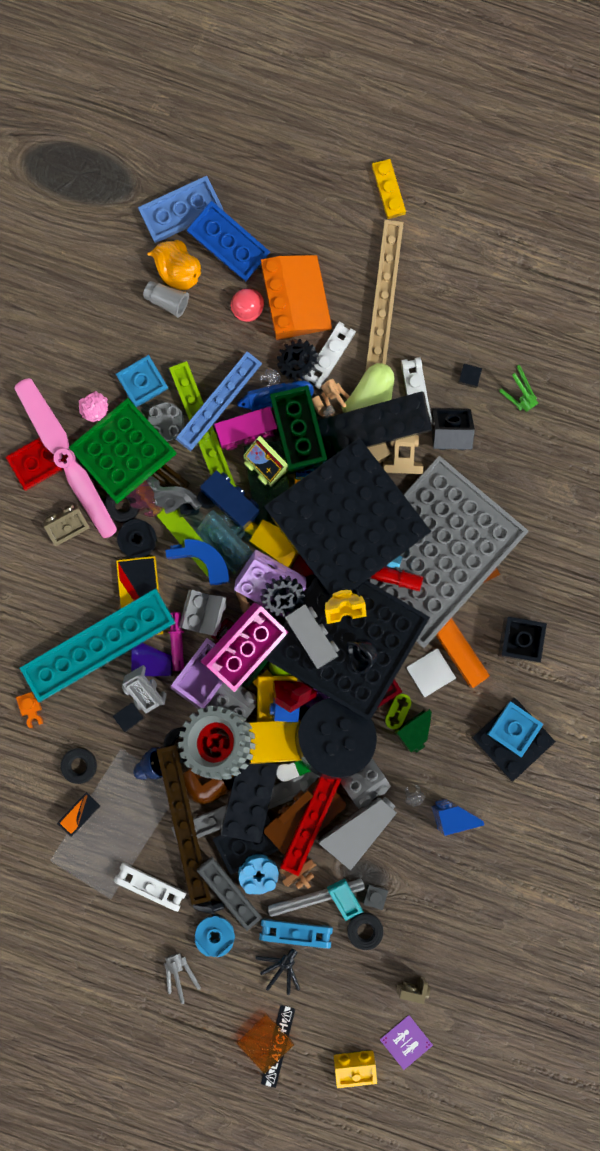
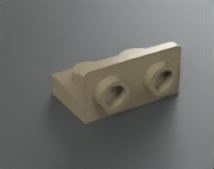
(65, 524)
(409, 992)

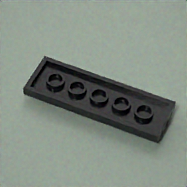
(376, 423)

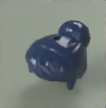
(145, 770)

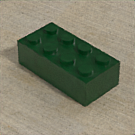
(298, 429)

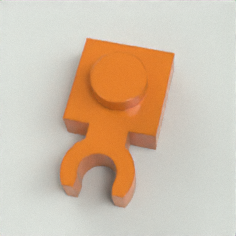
(29, 706)

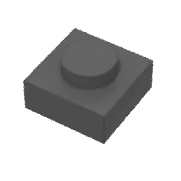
(375, 897)

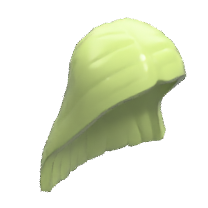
(373, 388)

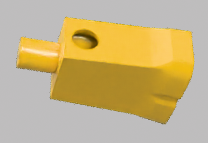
(272, 542)

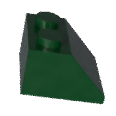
(415, 731)

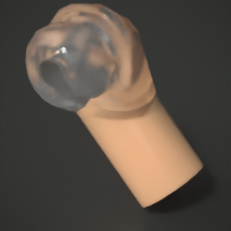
(320, 408)

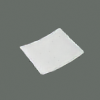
(431, 672)

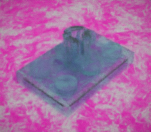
(225, 540)

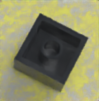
(522, 639)

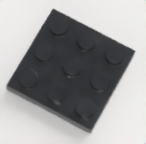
(505, 759)

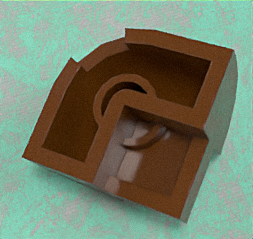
(203, 789)

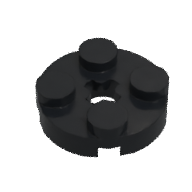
(146, 544)

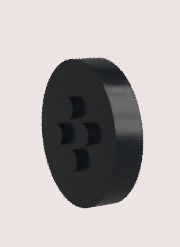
(334, 740)

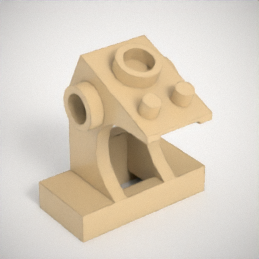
(404, 464)

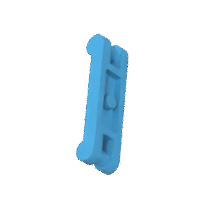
(295, 933)

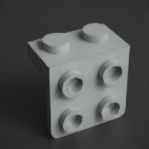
(239, 701)
(366, 785)

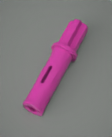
(176, 643)

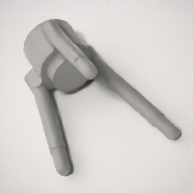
(174, 964)

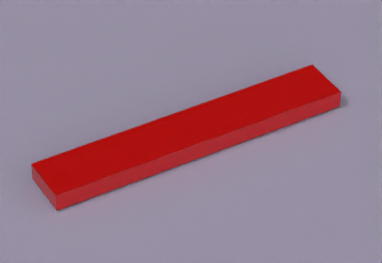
(309, 825)

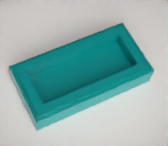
(345, 899)

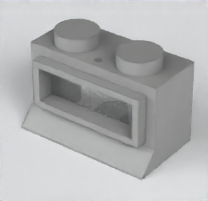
(142, 690)

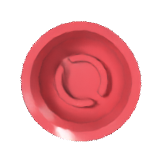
(247, 305)

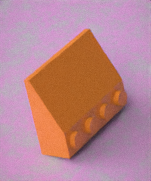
(295, 295)

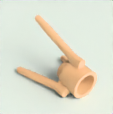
(332, 390)

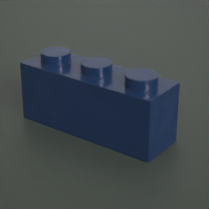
(230, 499)

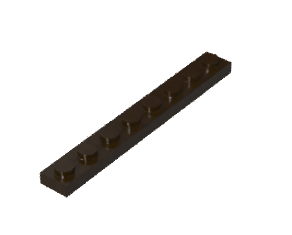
(183, 823)

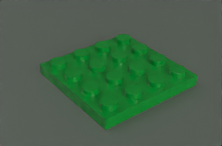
(122, 450)

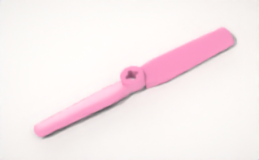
(56, 441)

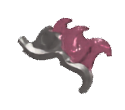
(156, 498)

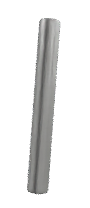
(309, 899)

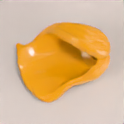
(176, 264)

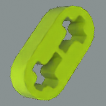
(402, 713)

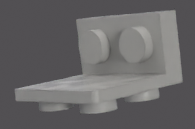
(202, 613)

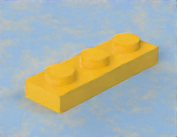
(388, 189)

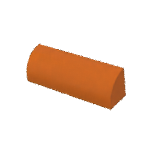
(462, 654)

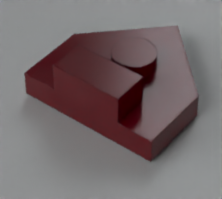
(292, 694)

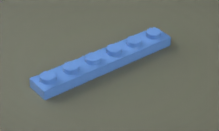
(218, 401)

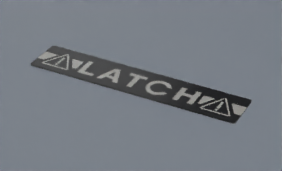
(284, 1021)

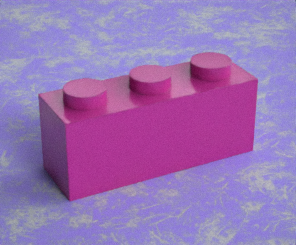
(246, 428)

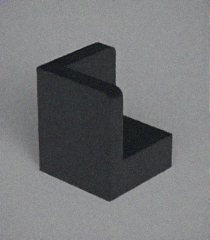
(128, 717)

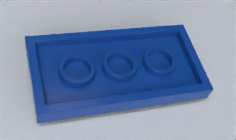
(228, 241)

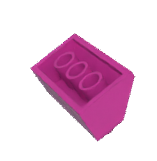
(244, 646)

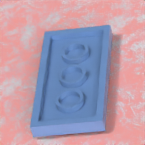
(177, 209)

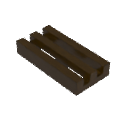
(186, 484)

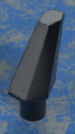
(209, 907)

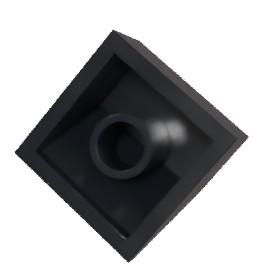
(452, 429)

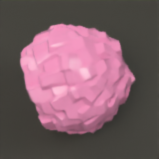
(93, 407)

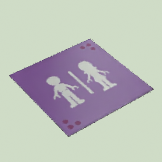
(406, 1042)

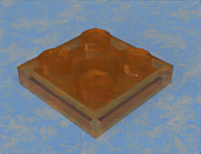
(265, 1043)

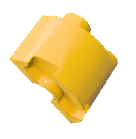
(343, 604)

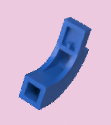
(209, 555)

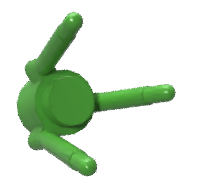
(528, 400)

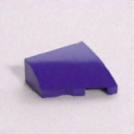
(155, 661)

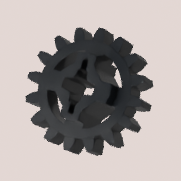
(300, 368)
(282, 596)

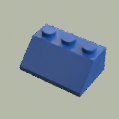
(452, 818)

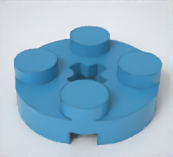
(259, 885)
(203, 935)

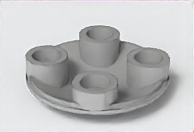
(167, 420)

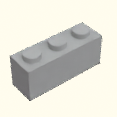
(312, 636)

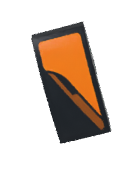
(78, 814)

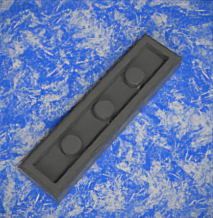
(229, 893)

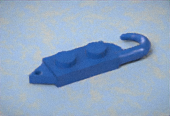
(260, 398)

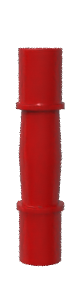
(399, 578)

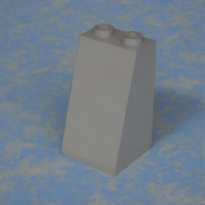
(356, 833)

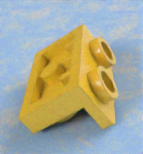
(355, 1069)

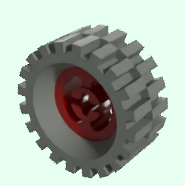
(202, 735)

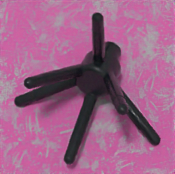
(286, 964)

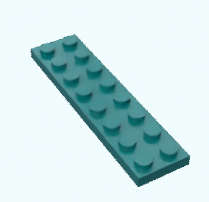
(97, 645)

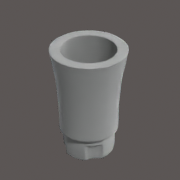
(166, 298)

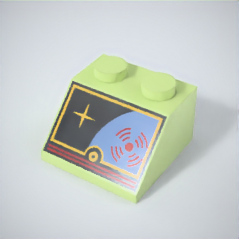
(265, 462)

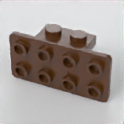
(284, 826)

